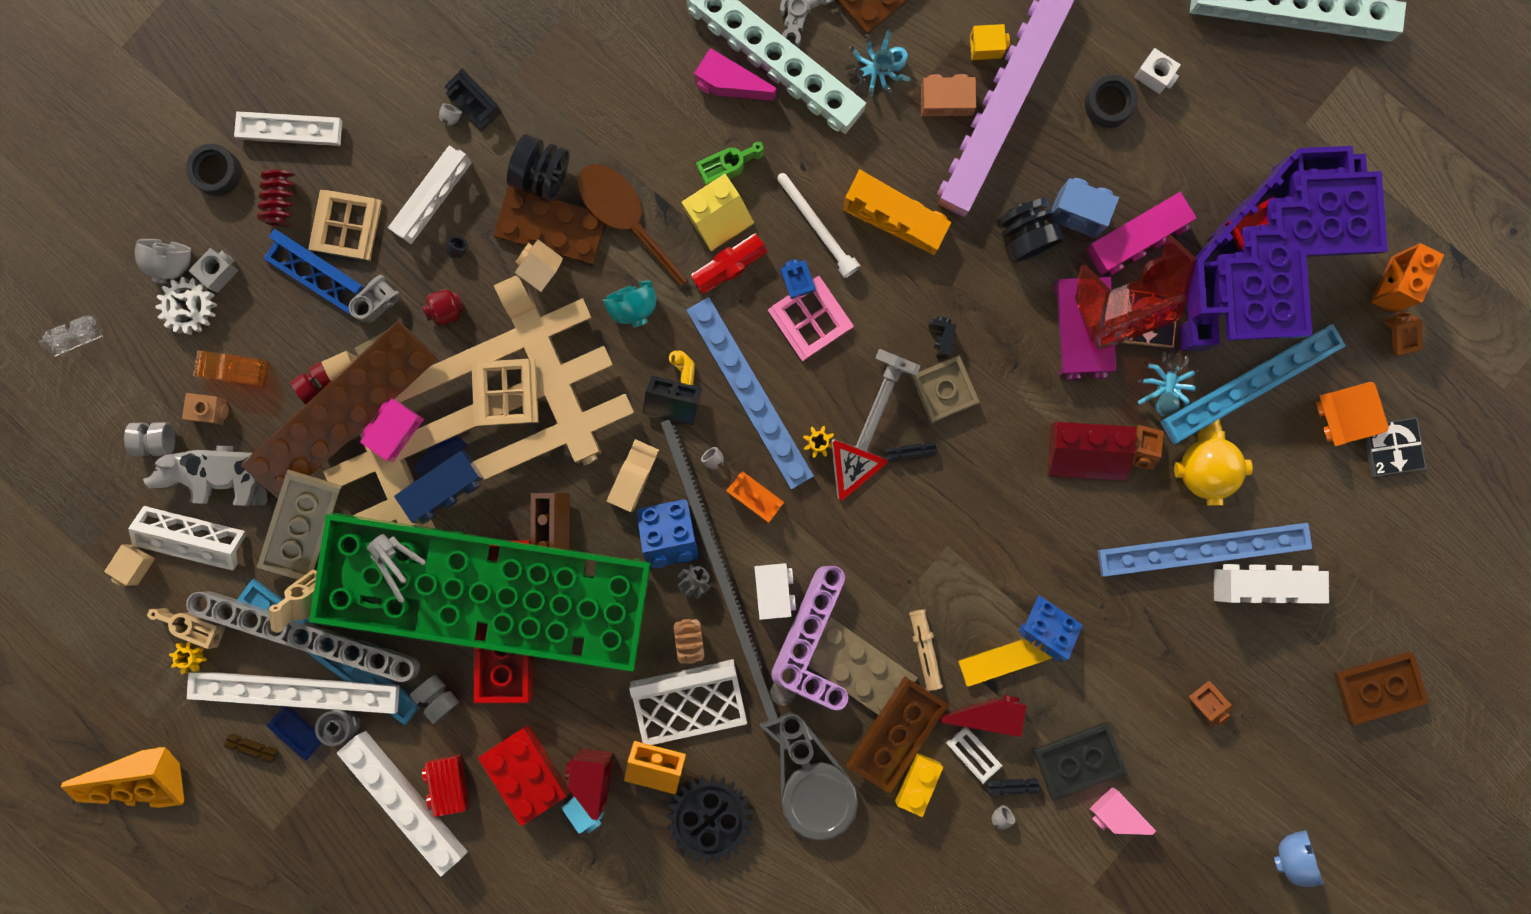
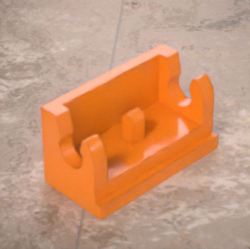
(755, 497)

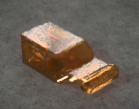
(231, 368)

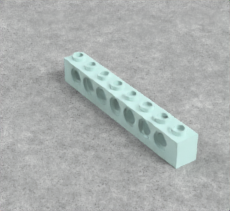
(1335, 20)
(791, 58)

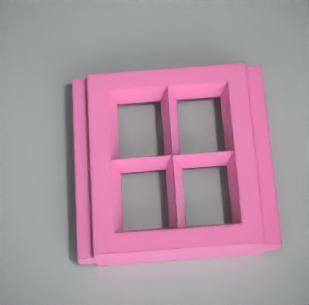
(792, 332)

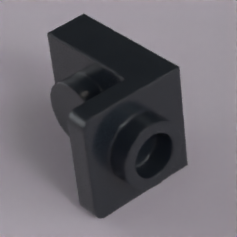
(943, 341)

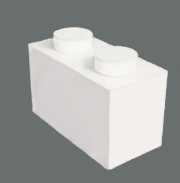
(774, 591)

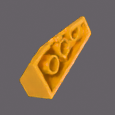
(140, 777)

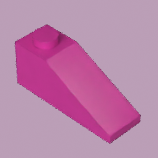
(729, 79)

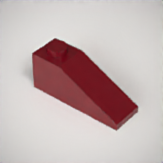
(992, 715)

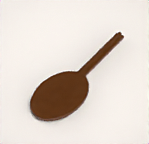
(617, 205)

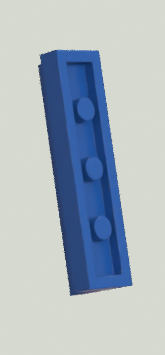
(315, 262)

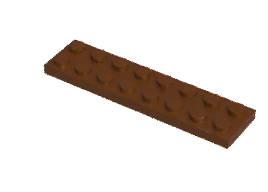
(341, 408)

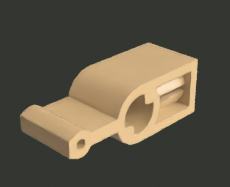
(633, 476)
(296, 603)
(199, 630)

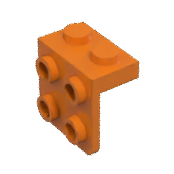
(1352, 413)

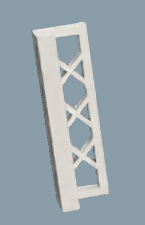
(430, 194)
(183, 542)

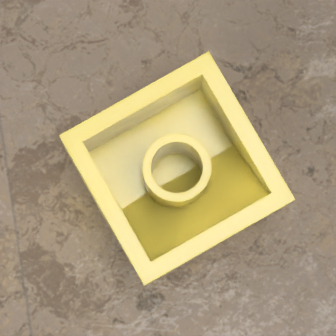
(717, 212)

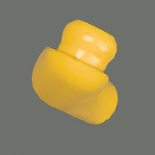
(684, 365)

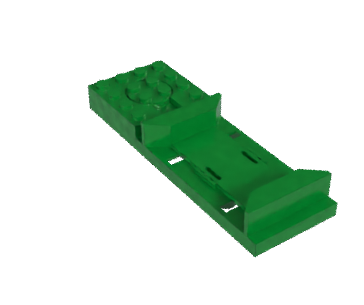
(529, 597)

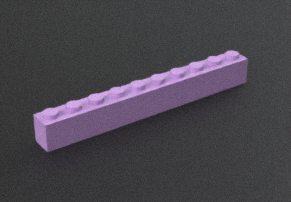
(1002, 105)

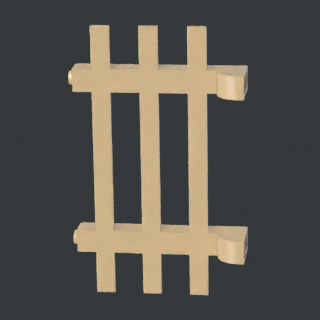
(553, 381)

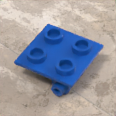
(1052, 629)

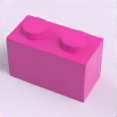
(391, 430)

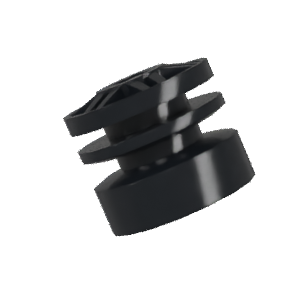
(537, 167)
(1028, 227)

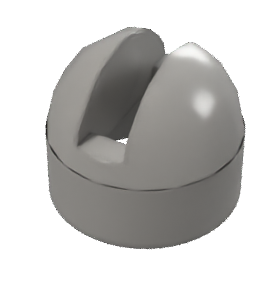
(449, 113)
(712, 458)
(1003, 818)

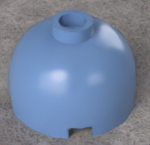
(1298, 860)

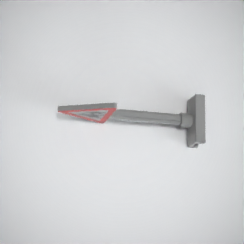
(853, 463)

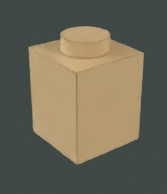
(129, 565)

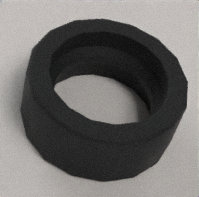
(1120, 84)
(195, 163)

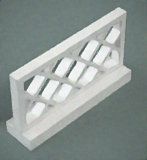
(684, 680)

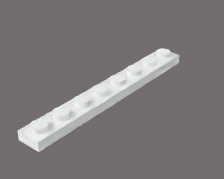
(293, 692)

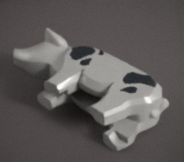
(207, 471)

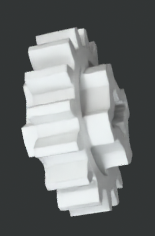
(175, 311)

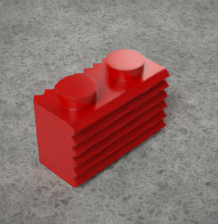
(446, 785)

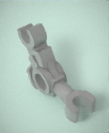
(797, 14)

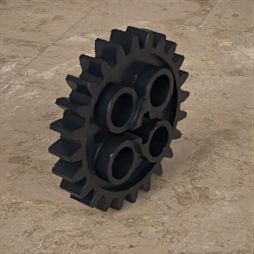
(726, 836)

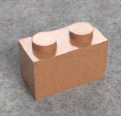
(948, 95)

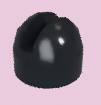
(456, 247)

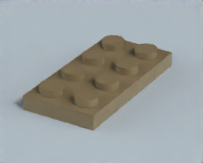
(298, 525)
(857, 666)

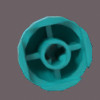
(632, 304)

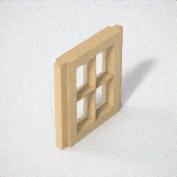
(322, 220)
(528, 392)

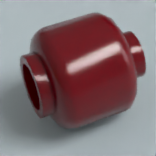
(443, 307)

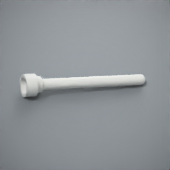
(846, 264)

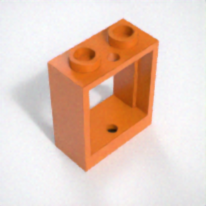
(1411, 276)

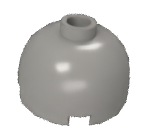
(162, 260)

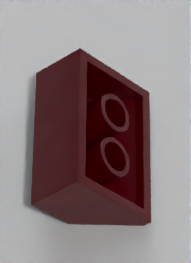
(1091, 451)
(590, 779)

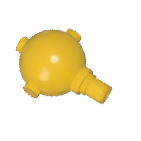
(1213, 466)

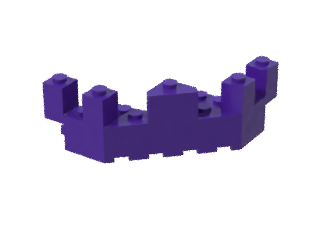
(1319, 208)

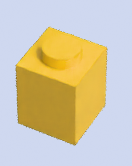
(988, 42)

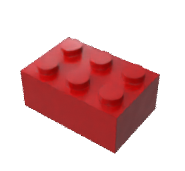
(524, 775)

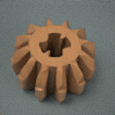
(688, 641)

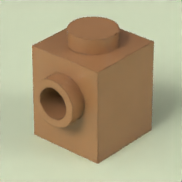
(205, 409)

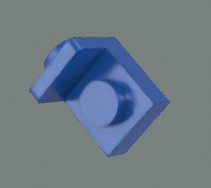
(797, 278)

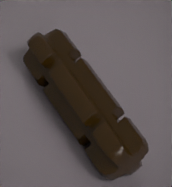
(251, 748)

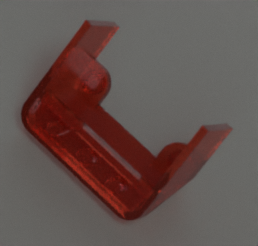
(1140, 305)

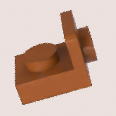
(1406, 333)
(1147, 447)
(1211, 704)

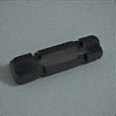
(911, 452)
(1013, 787)

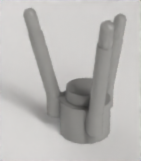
(382, 552)

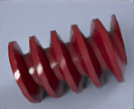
(274, 197)

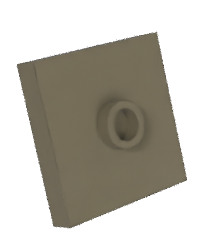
(945, 389)

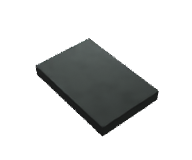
(1080, 761)

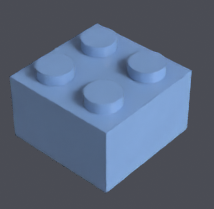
(1083, 207)

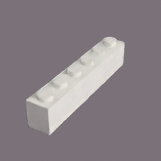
(402, 802)

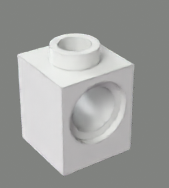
(1160, 61)

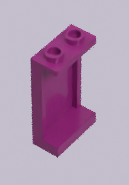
(1077, 352)

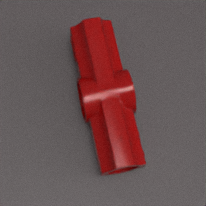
(729, 264)

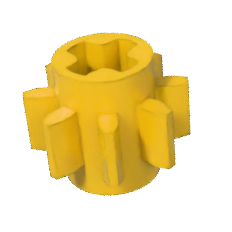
(822, 449)
(181, 654)

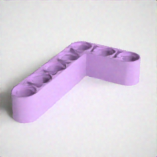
(809, 641)

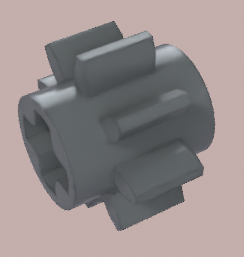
(694, 581)

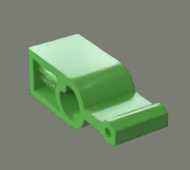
(716, 166)

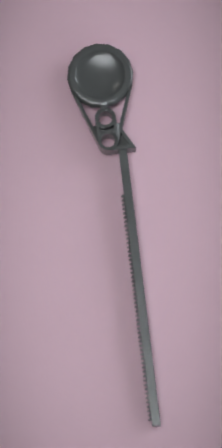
(819, 796)

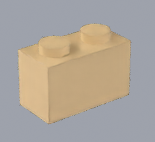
(537, 264)

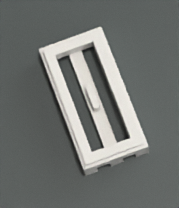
(989, 771)

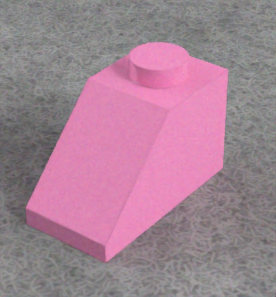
(1119, 815)

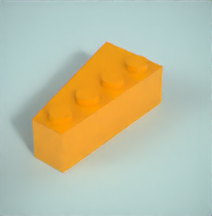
(895, 213)

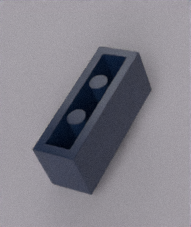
(439, 488)

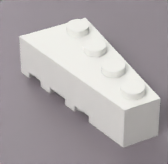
(1271, 586)

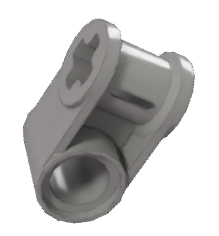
(375, 299)

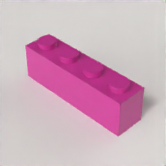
(1140, 234)

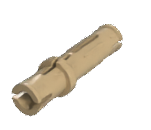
(923, 639)

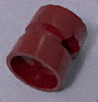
(305, 384)

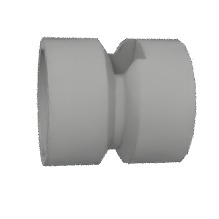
(147, 439)

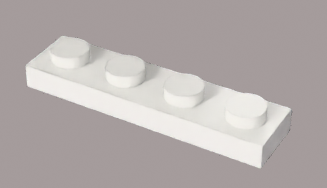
(288, 128)

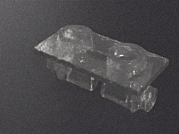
(63, 339)

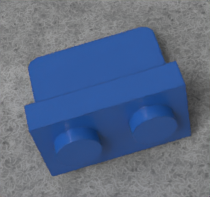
(667, 534)

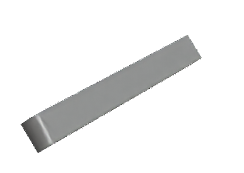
(291, 636)

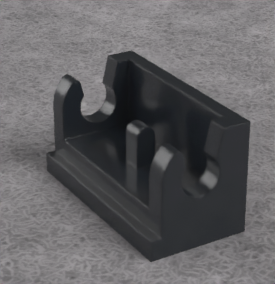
(472, 100)
(672, 400)

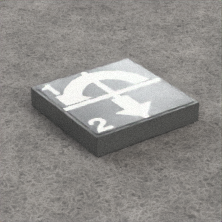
(1397, 449)

